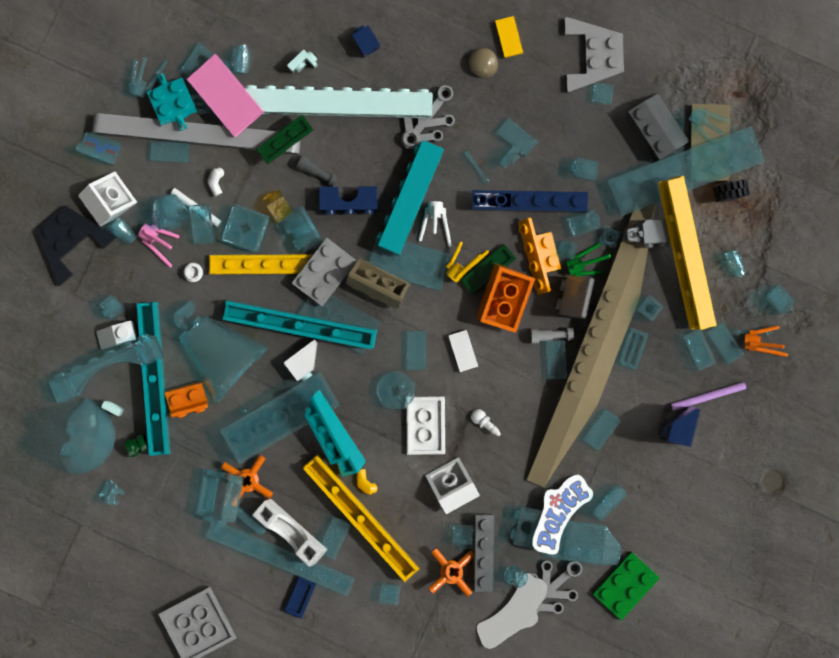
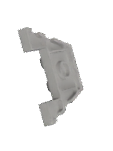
(602, 53)

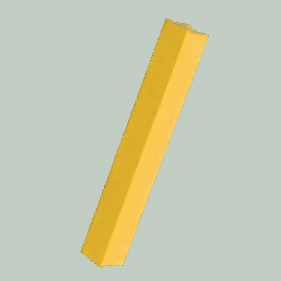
(686, 253)
(361, 518)

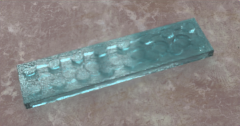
(697, 165)

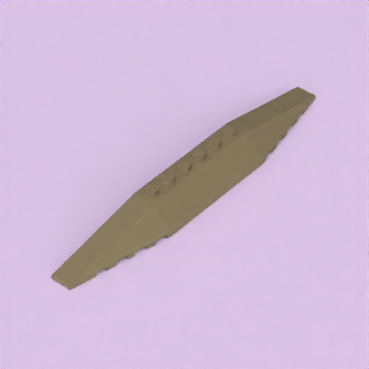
(595, 354)

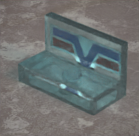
(99, 148)

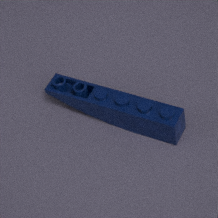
(530, 201)

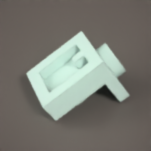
(298, 62)

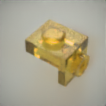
(277, 205)

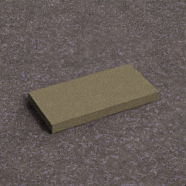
(697, 139)

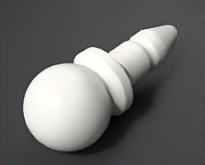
(479, 417)

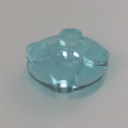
(406, 388)

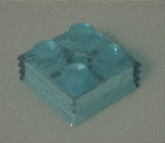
(239, 217)

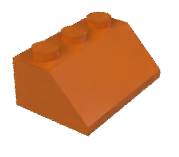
(505, 298)

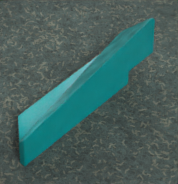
(332, 436)

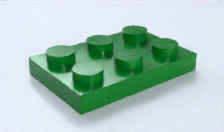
(626, 585)

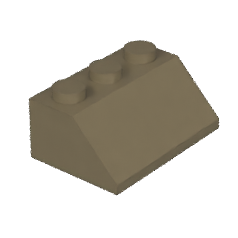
(377, 283)

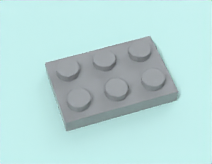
(324, 272)

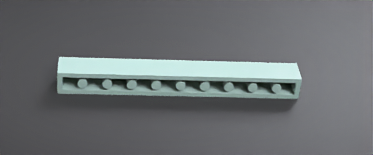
(343, 102)

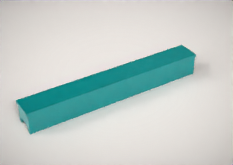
(300, 324)
(154, 384)

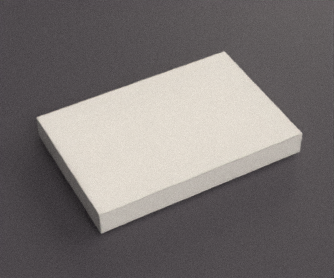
(426, 426)

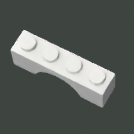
(303, 543)

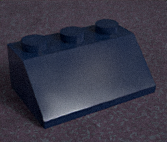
(680, 427)

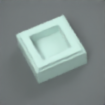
(113, 408)

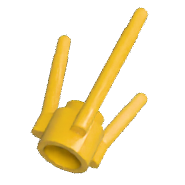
(456, 270)

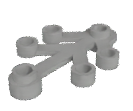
(427, 122)
(551, 588)

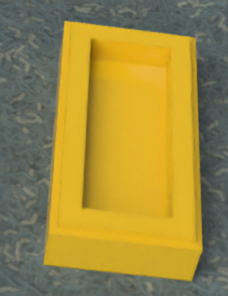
(509, 37)

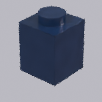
(365, 40)

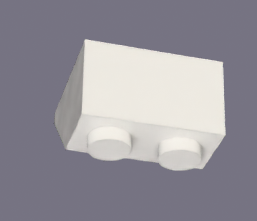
(107, 198)
(452, 485)

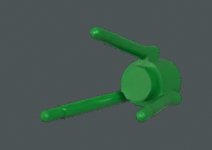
(576, 266)

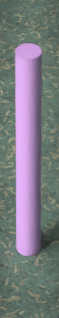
(708, 396)

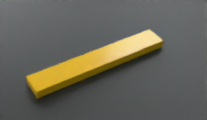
(257, 264)

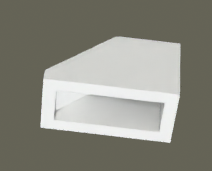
(117, 334)
(303, 362)

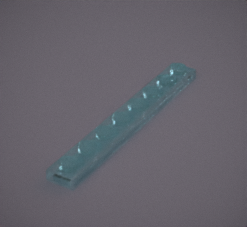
(280, 557)

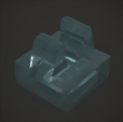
(109, 493)

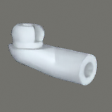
(213, 179)

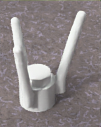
(435, 210)

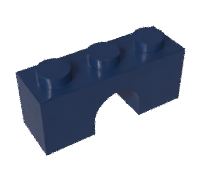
(365, 201)

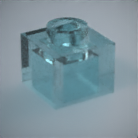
(112, 307)
(656, 308)

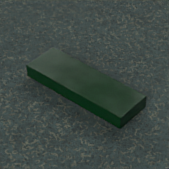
(284, 139)
(480, 275)

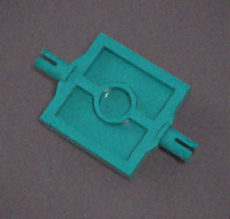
(171, 102)

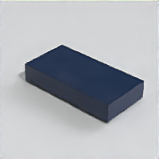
(300, 597)

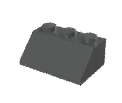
(657, 127)

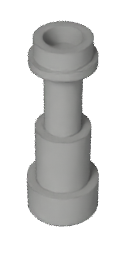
(548, 335)

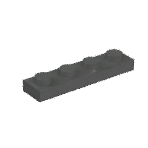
(483, 552)

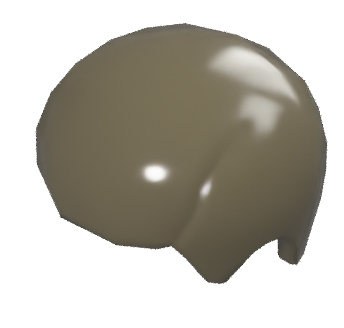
(483, 63)

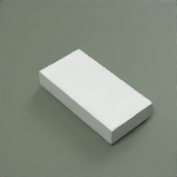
(463, 351)

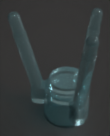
(139, 87)
(699, 117)

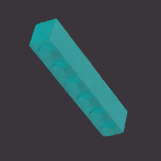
(410, 198)

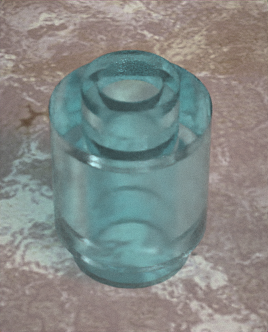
(241, 59)

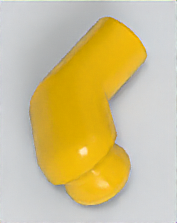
(364, 484)

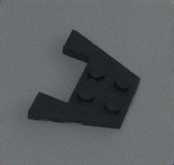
(63, 234)

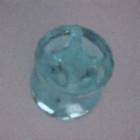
(520, 576)

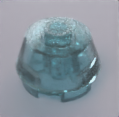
(169, 212)

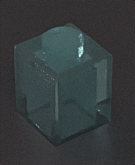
(779, 300)

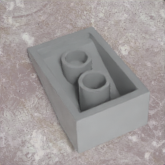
(574, 296)

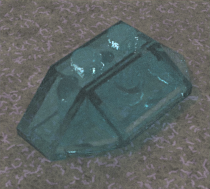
(588, 544)

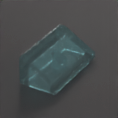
(609, 502)

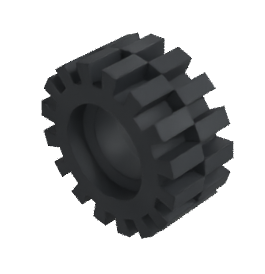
(731, 191)

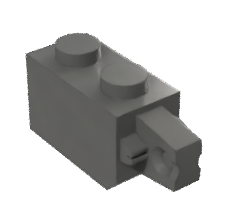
(648, 233)

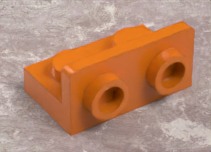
(186, 399)

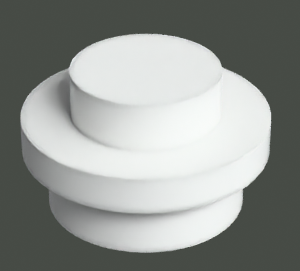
(193, 272)

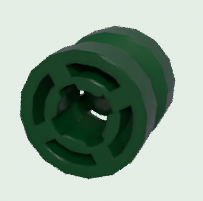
(136, 445)

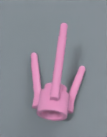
(150, 234)

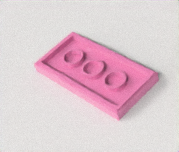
(225, 95)

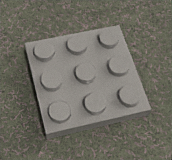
(197, 625)

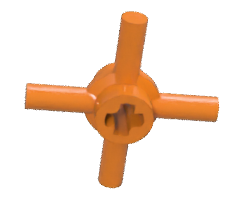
(254, 477)
(444, 572)

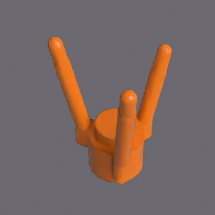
(754, 343)

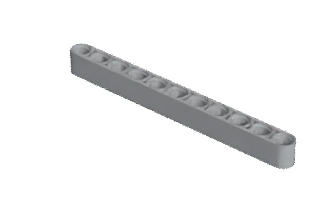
(194, 134)

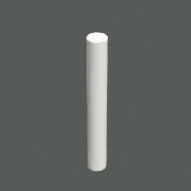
(189, 202)

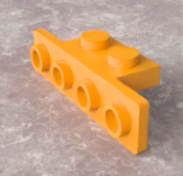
(540, 254)

